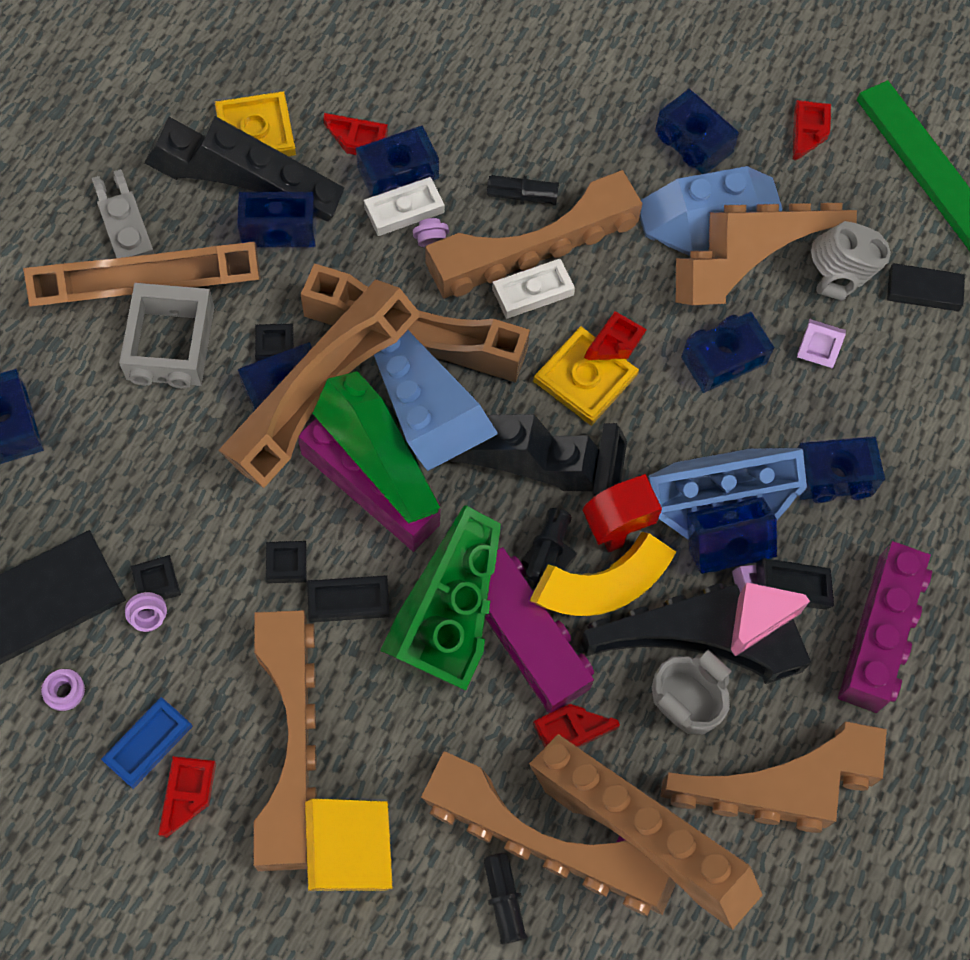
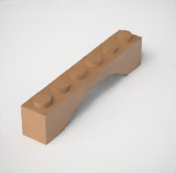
(469, 260)
(117, 276)
(475, 344)
(271, 431)
(282, 651)
(468, 794)
(694, 861)

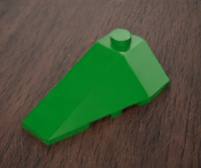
(376, 443)
(446, 610)

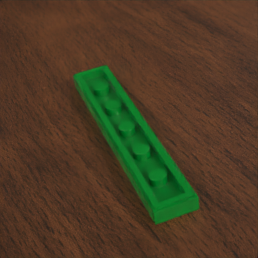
(920, 155)

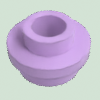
(430, 231)
(146, 619)
(57, 679)

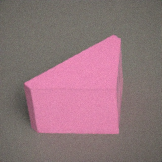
(762, 612)

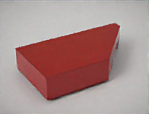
(811, 126)
(354, 132)
(616, 339)
(574, 725)
(186, 792)

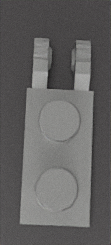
(122, 219)

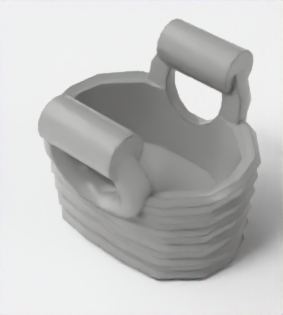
(848, 253)
(690, 694)

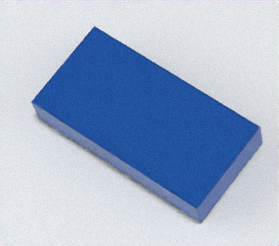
(147, 742)

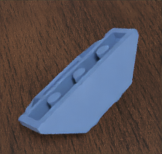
(681, 210)
(728, 479)

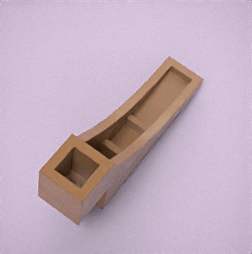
(742, 241)
(795, 791)

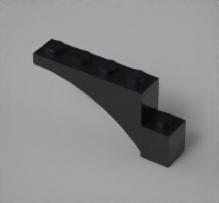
(239, 160)
(531, 451)
(700, 626)

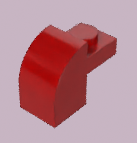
(622, 511)

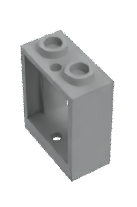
(175, 302)

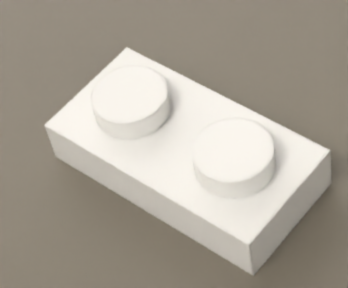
(404, 206)
(533, 288)

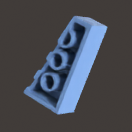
(430, 403)

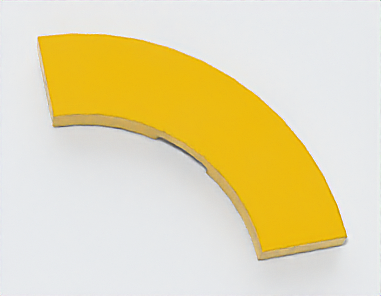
(608, 589)

